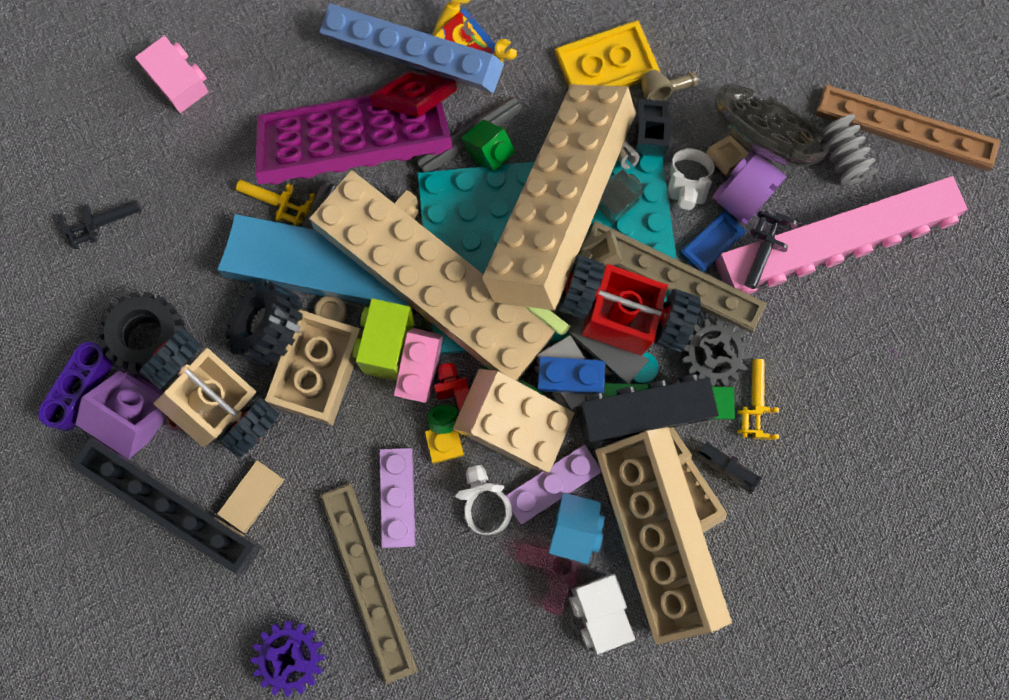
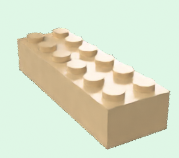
(663, 536)

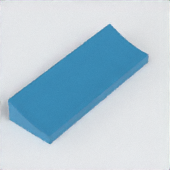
(297, 261)

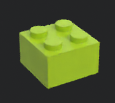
(383, 338)

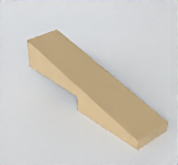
(706, 504)

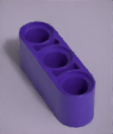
(61, 393)

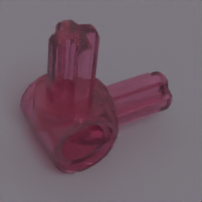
(559, 581)

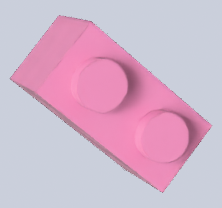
(172, 74)
(418, 365)

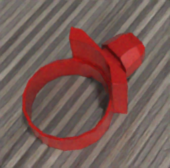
(451, 384)

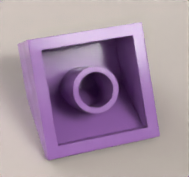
(122, 413)

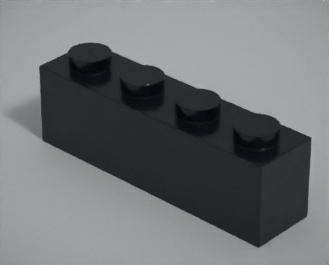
(647, 410)

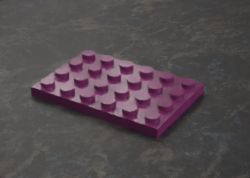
(343, 137)

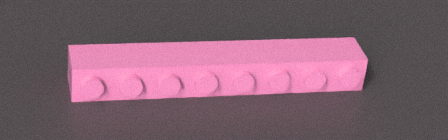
(848, 234)

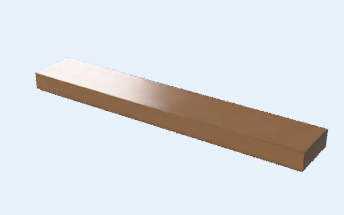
(909, 128)

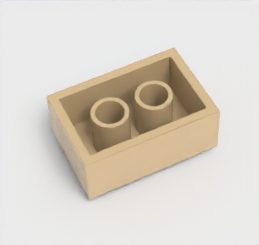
(315, 369)
(513, 420)

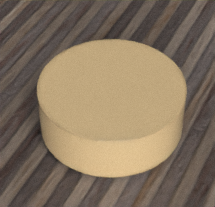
(331, 308)

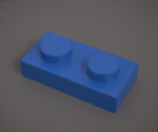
(571, 375)

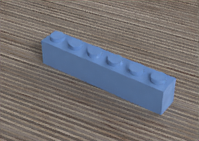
(412, 48)

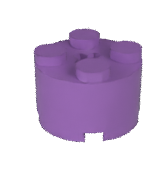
(749, 187)

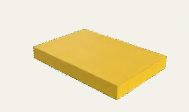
(607, 58)

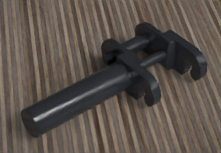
(93, 222)
(769, 243)

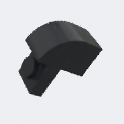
(652, 128)

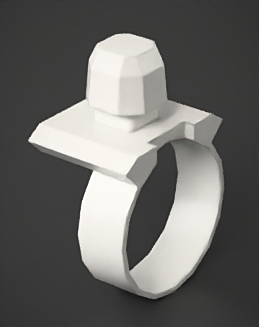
(689, 191)
(477, 478)

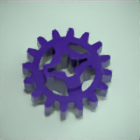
(275, 652)

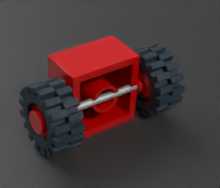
(628, 308)

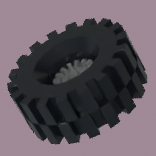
(264, 323)

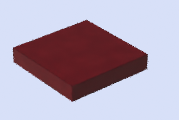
(413, 93)

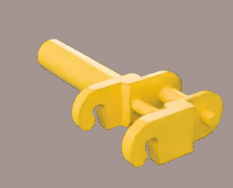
(278, 201)
(757, 404)

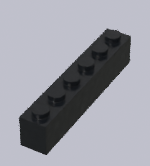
(167, 506)

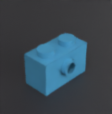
(577, 528)

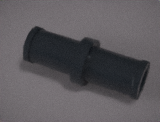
(729, 467)

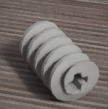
(846, 150)

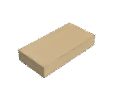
(251, 496)

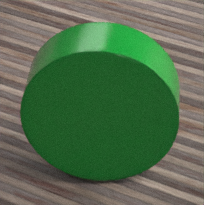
(442, 418)

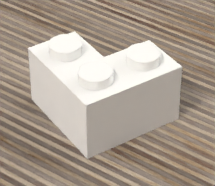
(602, 613)

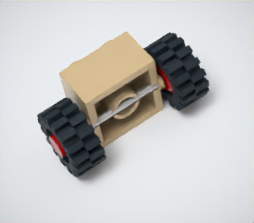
(207, 396)

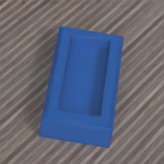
(712, 242)

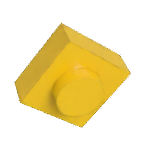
(444, 446)

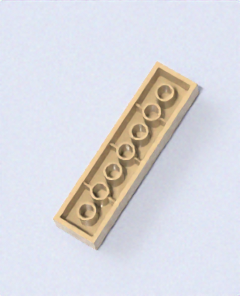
(560, 197)
(429, 277)

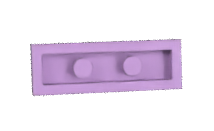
(548, 487)
(397, 498)

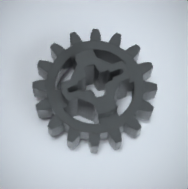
(726, 358)

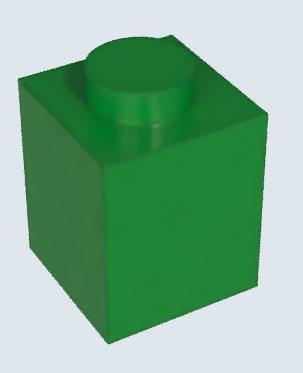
(488, 145)

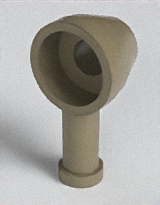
(658, 87)

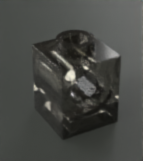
(620, 196)

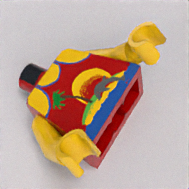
(460, 27)

